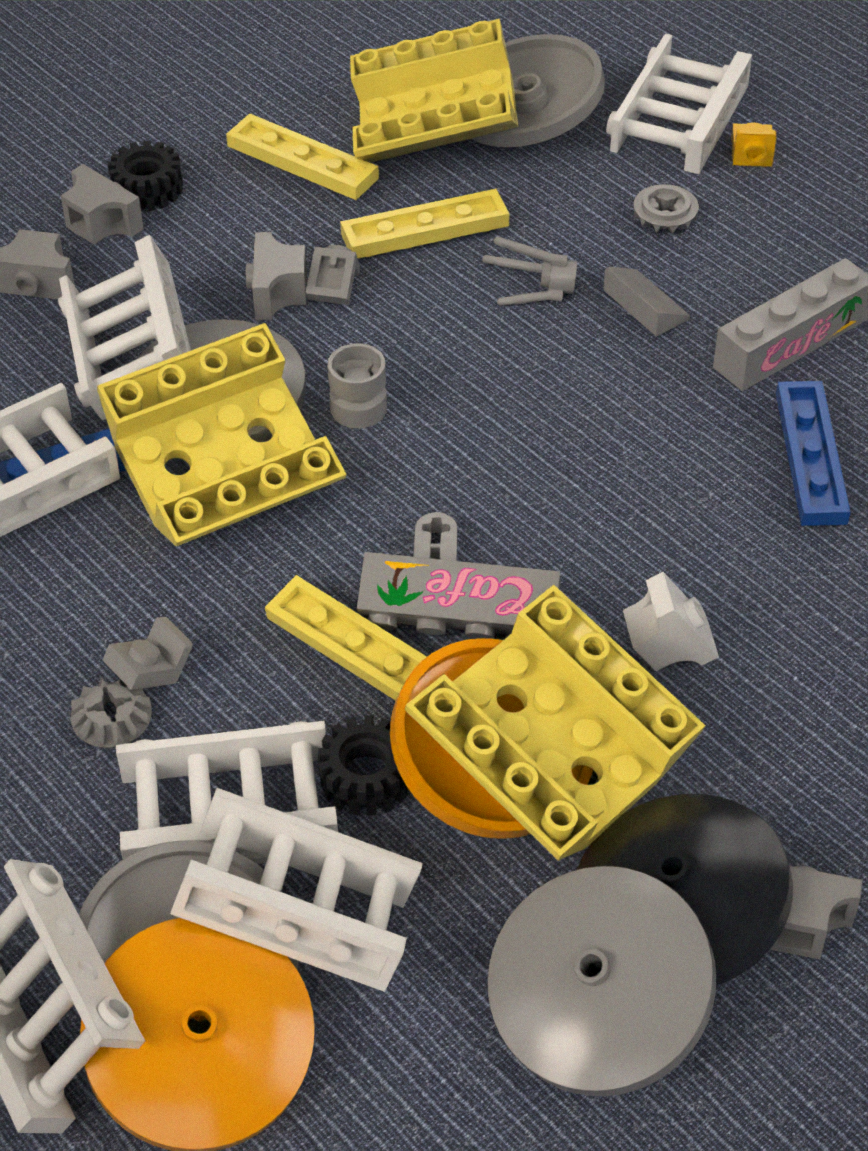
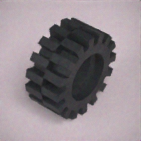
(148, 173)
(353, 788)

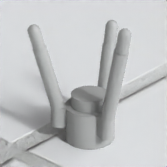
(556, 272)

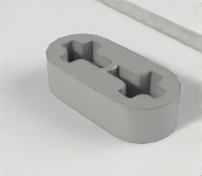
(436, 523)

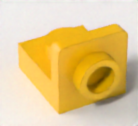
(753, 144)

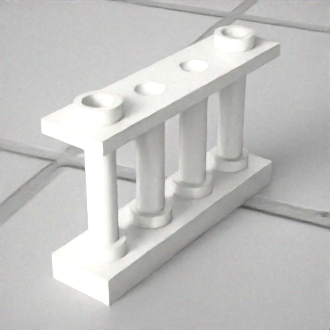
(707, 121)
(164, 323)
(60, 481)
(219, 752)
(284, 922)
(27, 1082)

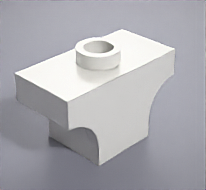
(669, 626)

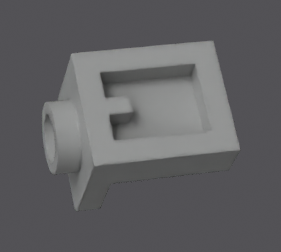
(332, 274)
(153, 660)

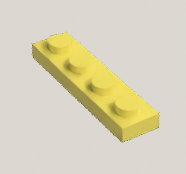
(303, 156)
(425, 223)
(344, 636)

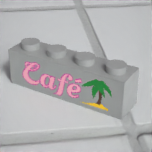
(792, 324)
(447, 594)

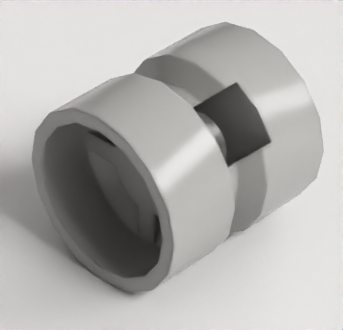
(357, 385)

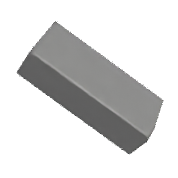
(643, 300)

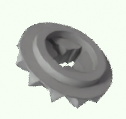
(666, 198)
(94, 725)

